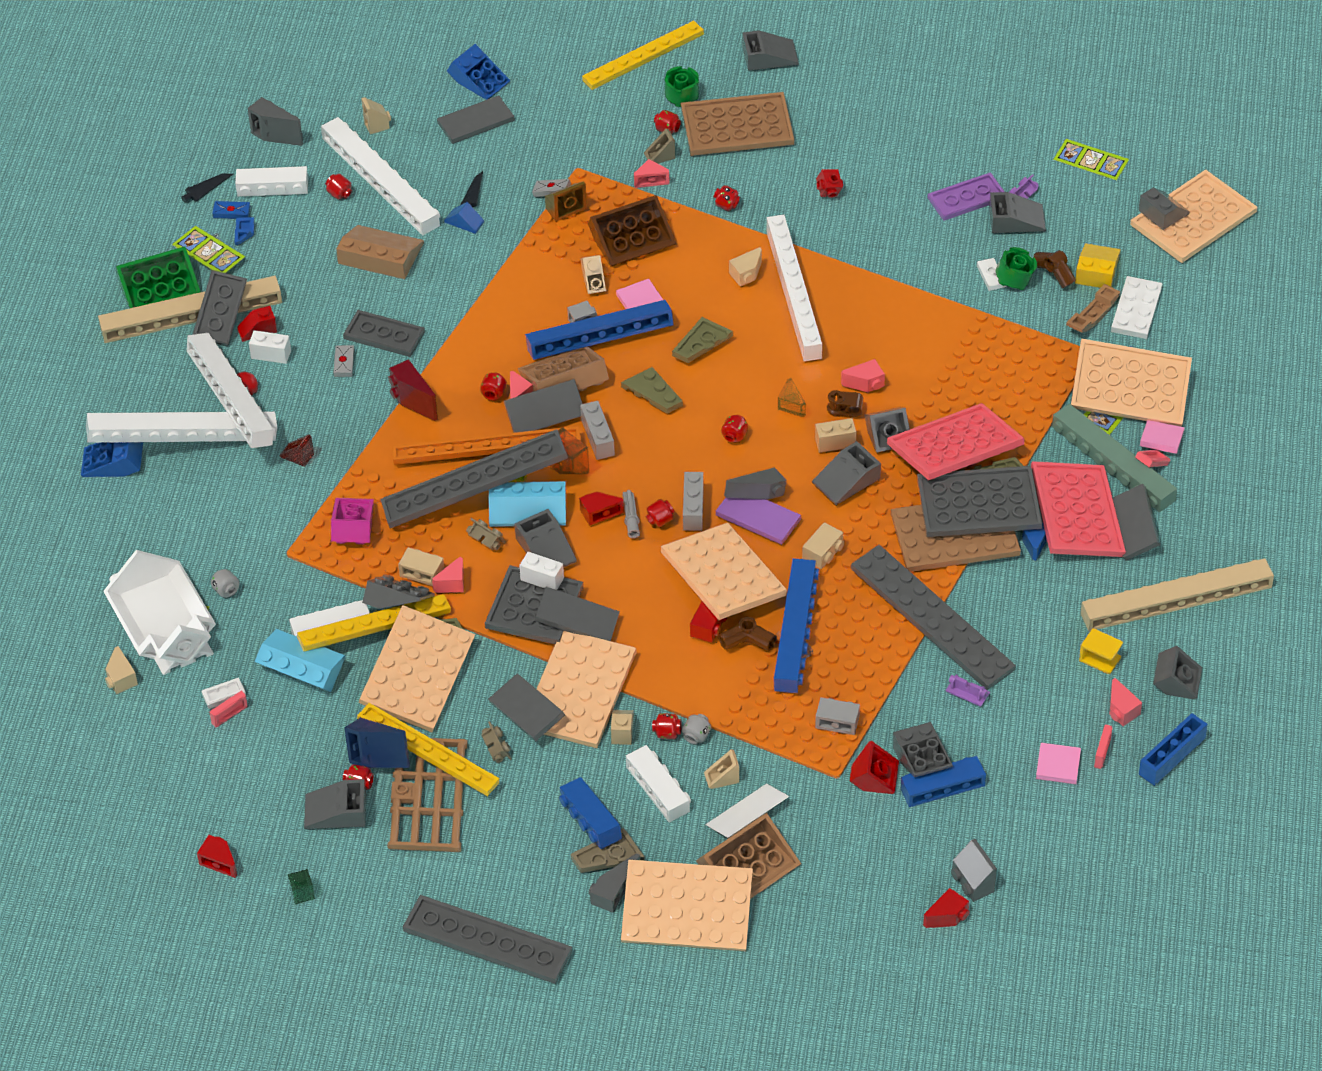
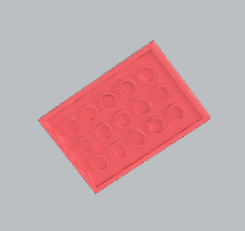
(955, 441)
(1077, 509)

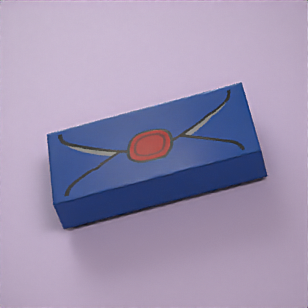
(231, 210)

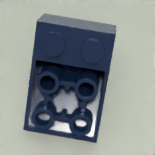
(376, 745)

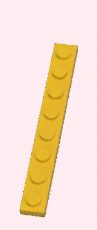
(642, 55)
(367, 623)
(436, 753)

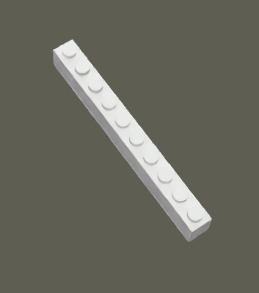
(380, 176)
(794, 288)
(230, 390)
(165, 427)

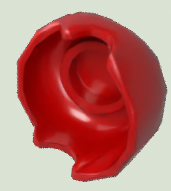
(249, 381)

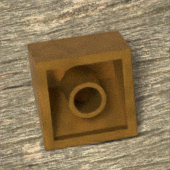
(566, 201)

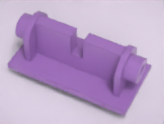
(1025, 186)
(967, 691)

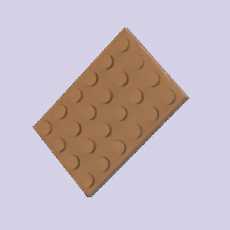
(737, 123)
(942, 551)

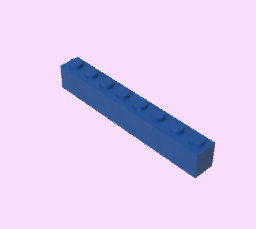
(599, 329)
(795, 626)

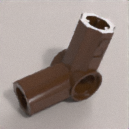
(1056, 263)
(747, 632)

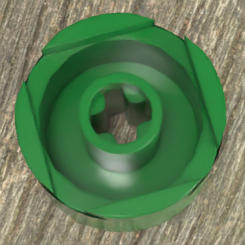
(681, 85)
(1015, 268)

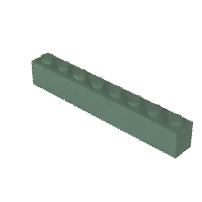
(1113, 455)

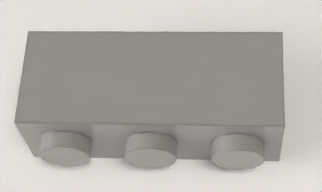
(597, 430)
(693, 501)

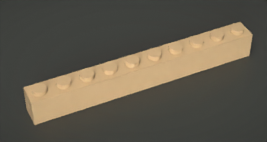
(180, 311)
(1177, 594)

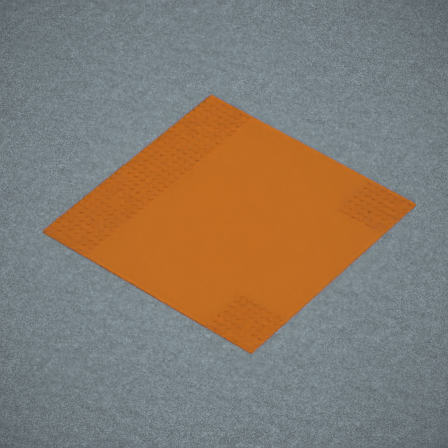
(934, 364)

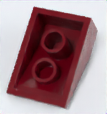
(412, 390)

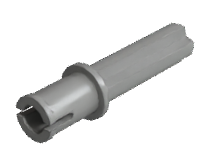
(631, 519)

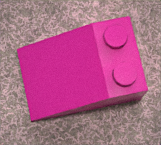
(352, 520)

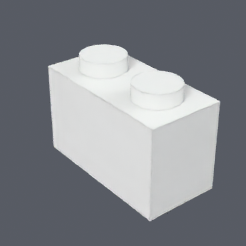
(270, 347)
(541, 571)

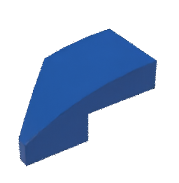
(244, 229)

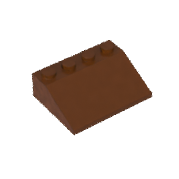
(631, 231)

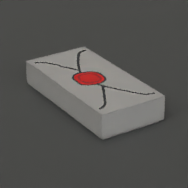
(546, 187)
(344, 361)

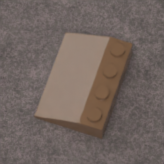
(378, 251)
(578, 364)
(755, 847)

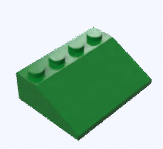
(157, 278)

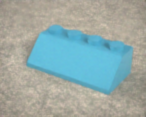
(520, 500)
(316, 666)

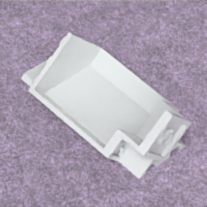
(160, 610)

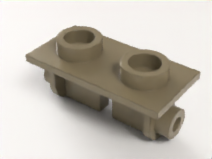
(492, 537)
(500, 748)

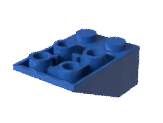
(477, 73)
(111, 459)

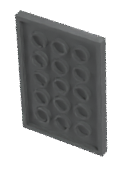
(979, 501)

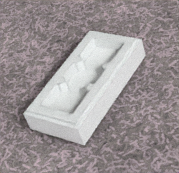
(987, 271)
(220, 693)

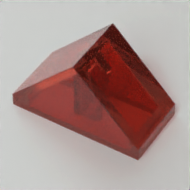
(299, 451)

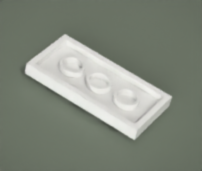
(1136, 307)

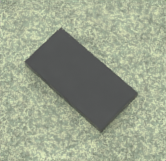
(475, 119)
(220, 306)
(384, 333)
(544, 407)
(1136, 521)
(576, 615)
(526, 707)

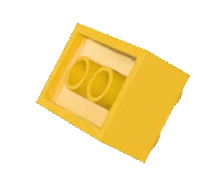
(1097, 265)

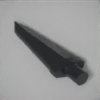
(199, 190)
(473, 191)

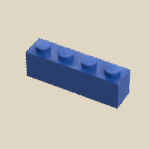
(1173, 749)
(962, 777)
(590, 813)

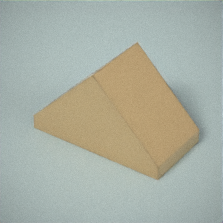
(723, 772)

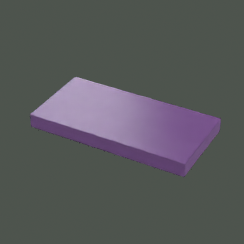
(964, 196)
(760, 517)

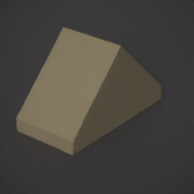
(662, 148)

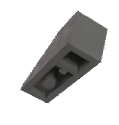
(757, 485)
(610, 886)

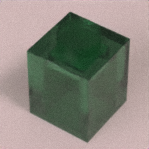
(301, 886)

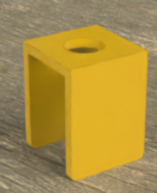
(1100, 651)

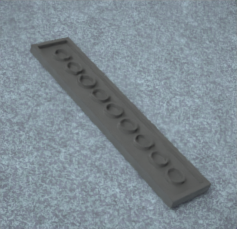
(473, 478)
(933, 617)

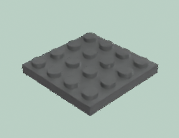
(518, 604)

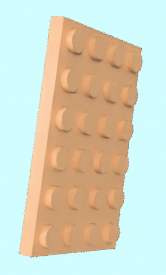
(1213, 212)
(1131, 382)
(723, 571)
(417, 668)
(585, 684)
(687, 905)

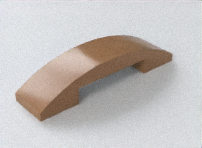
(1095, 311)

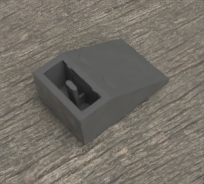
(767, 50)
(274, 123)
(1015, 213)
(848, 473)
(544, 537)
(387, 592)
(920, 750)
(336, 805)

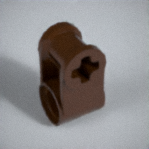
(847, 403)

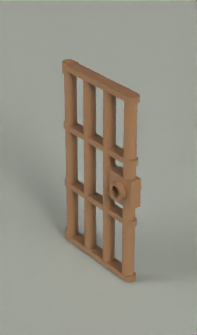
(412, 793)

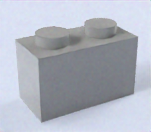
(837, 716)

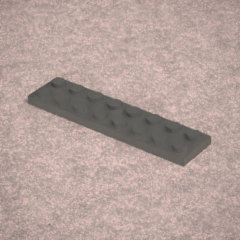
(487, 939)

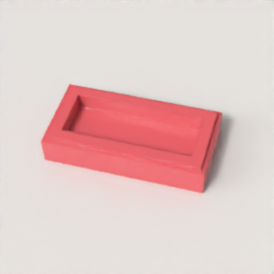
(1153, 458)
(228, 709)
(1103, 746)

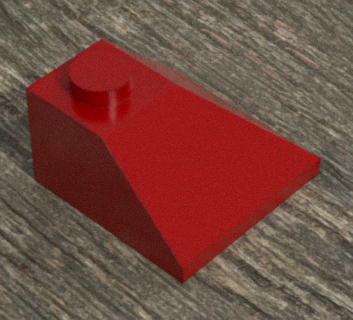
(875, 770)

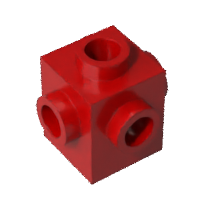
(829, 183)

